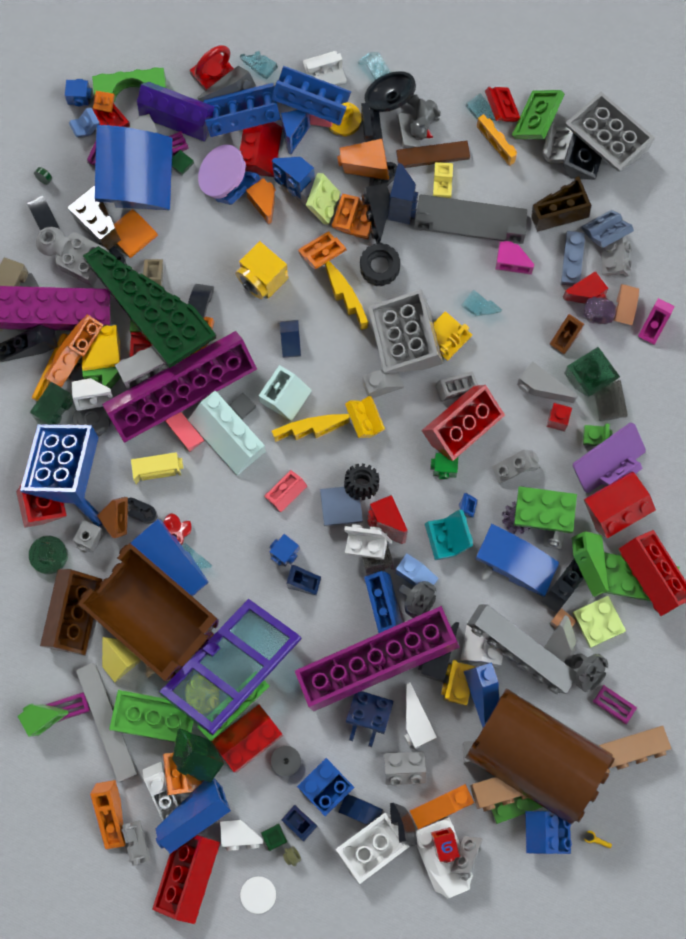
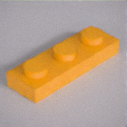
(497, 139)

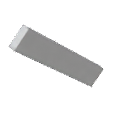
(102, 713)

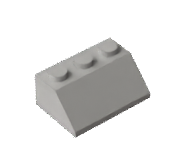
(140, 367)

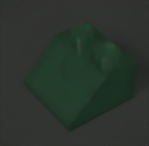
(591, 372)
(196, 756)

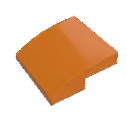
(352, 217)
(134, 233)
(321, 250)
(175, 781)

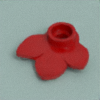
(177, 528)

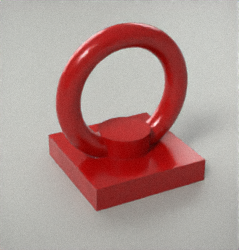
(212, 66)

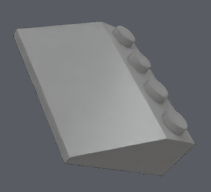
(610, 132)
(405, 333)

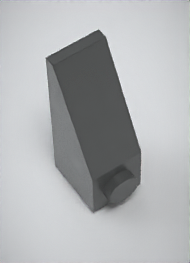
(234, 81)

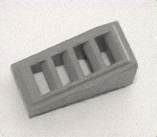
(445, 388)

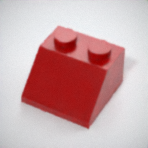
(39, 510)

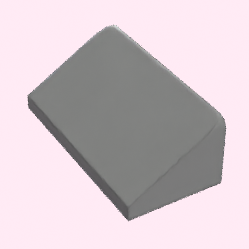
(405, 132)

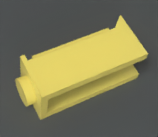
(156, 467)

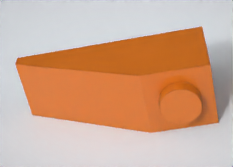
(441, 806)
(108, 811)

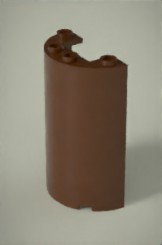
(150, 613)
(541, 757)

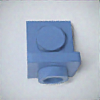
(85, 124)

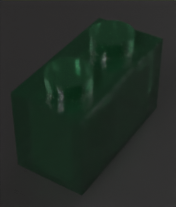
(52, 405)

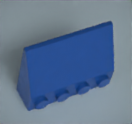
(60, 462)

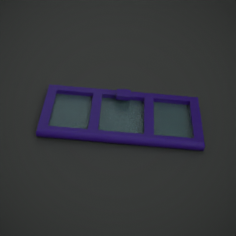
(230, 666)

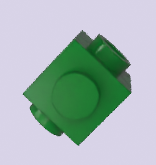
(444, 467)

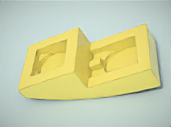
(443, 180)

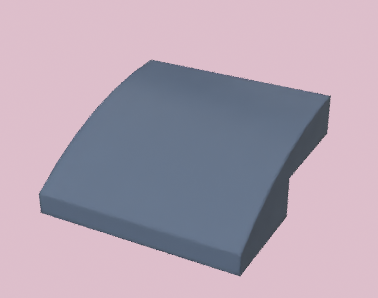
(607, 228)
(339, 507)

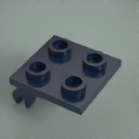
(369, 712)

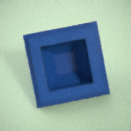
(468, 504)

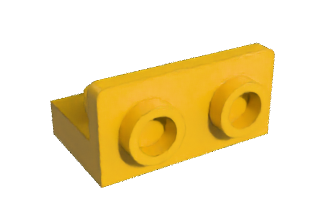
(365, 417)
(456, 688)

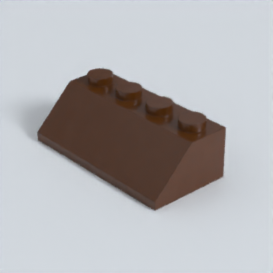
(67, 623)

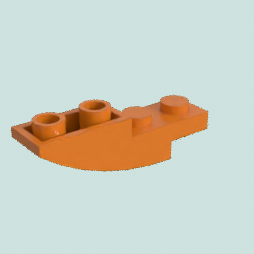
(72, 349)

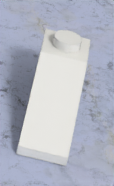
(417, 724)

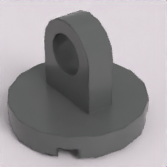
(419, 599)
(590, 672)

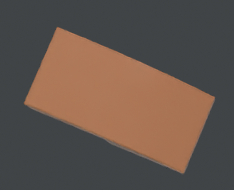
(627, 304)

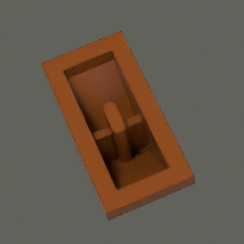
(567, 334)
(115, 517)

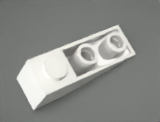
(156, 783)

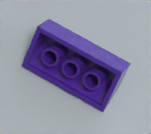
(174, 110)

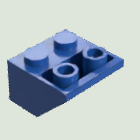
(293, 174)
(325, 787)
(547, 833)

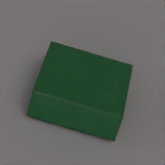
(181, 162)
(274, 837)

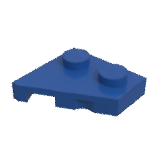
(248, 180)

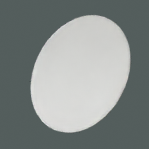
(258, 895)

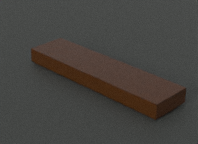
(433, 153)

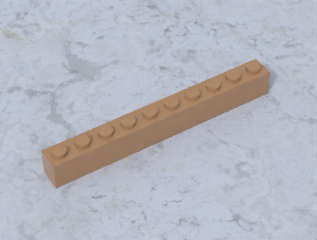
(624, 750)

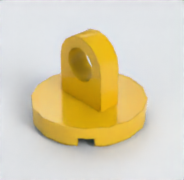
(350, 122)

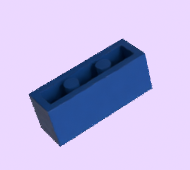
(383, 600)

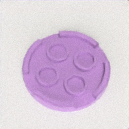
(221, 171)

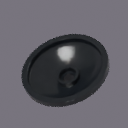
(390, 91)

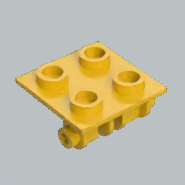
(450, 335)

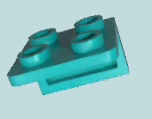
(449, 535)

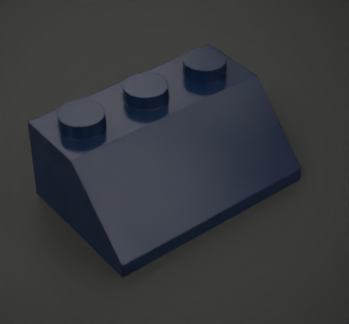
(403, 197)

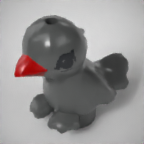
(425, 113)

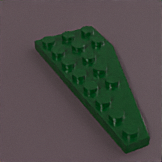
(162, 318)

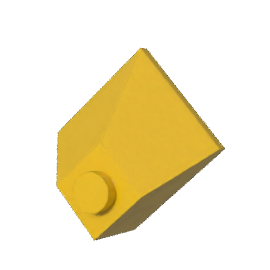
(104, 350)

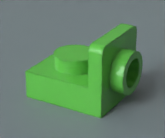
(596, 434)

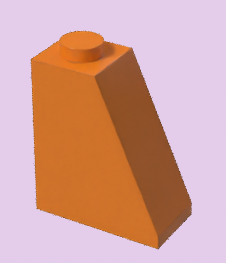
(364, 159)

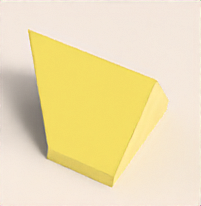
(117, 658)

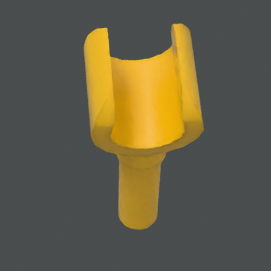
(597, 840)

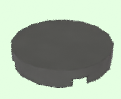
(95, 416)

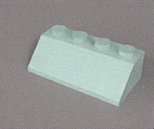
(226, 433)

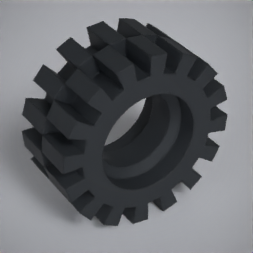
(361, 473)

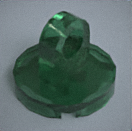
(48, 554)

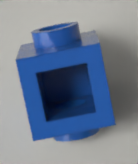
(78, 92)
(284, 551)

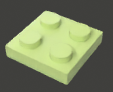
(323, 198)
(599, 621)

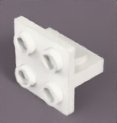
(326, 68)
(366, 542)

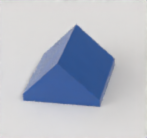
(294, 127)

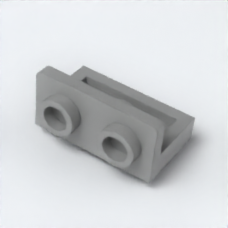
(556, 144)
(616, 258)
(405, 768)

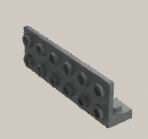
(471, 219)

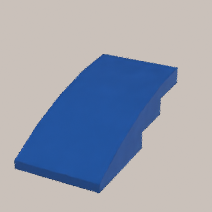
(170, 557)
(517, 560)

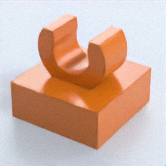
(103, 101)

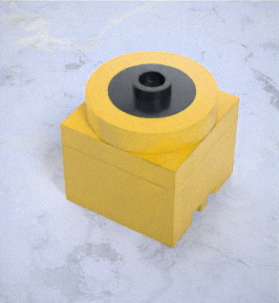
(262, 271)

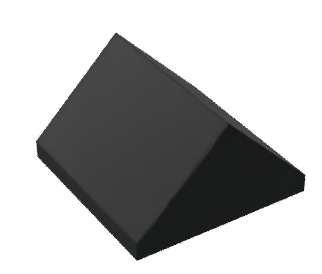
(581, 160)

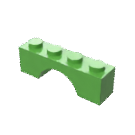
(120, 80)

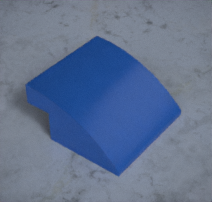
(133, 168)

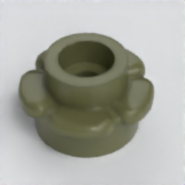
(292, 856)

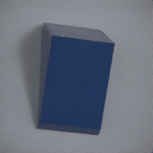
(290, 338)
(303, 580)
(359, 810)
(299, 823)

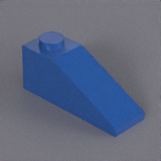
(484, 689)

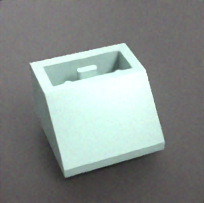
(284, 393)

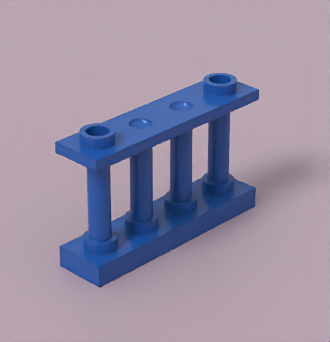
(311, 95)
(242, 110)

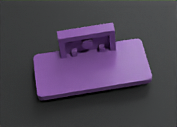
(611, 459)

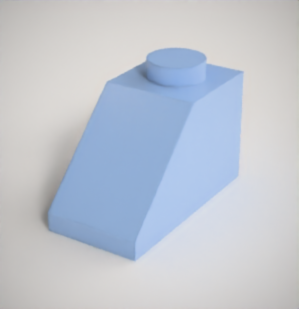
(414, 571)

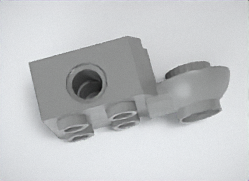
(68, 252)

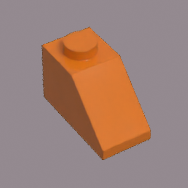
(263, 198)

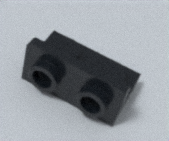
(371, 123)

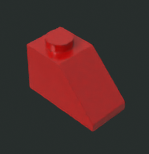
(586, 288)

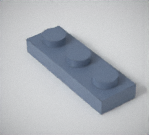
(572, 258)

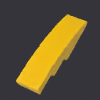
(342, 290)
(317, 425)

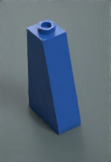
(193, 815)

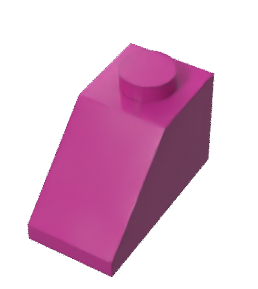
(513, 259)
(656, 321)

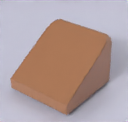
(559, 616)

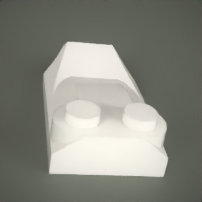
(371, 848)
(440, 873)

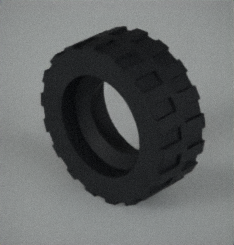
(385, 251)

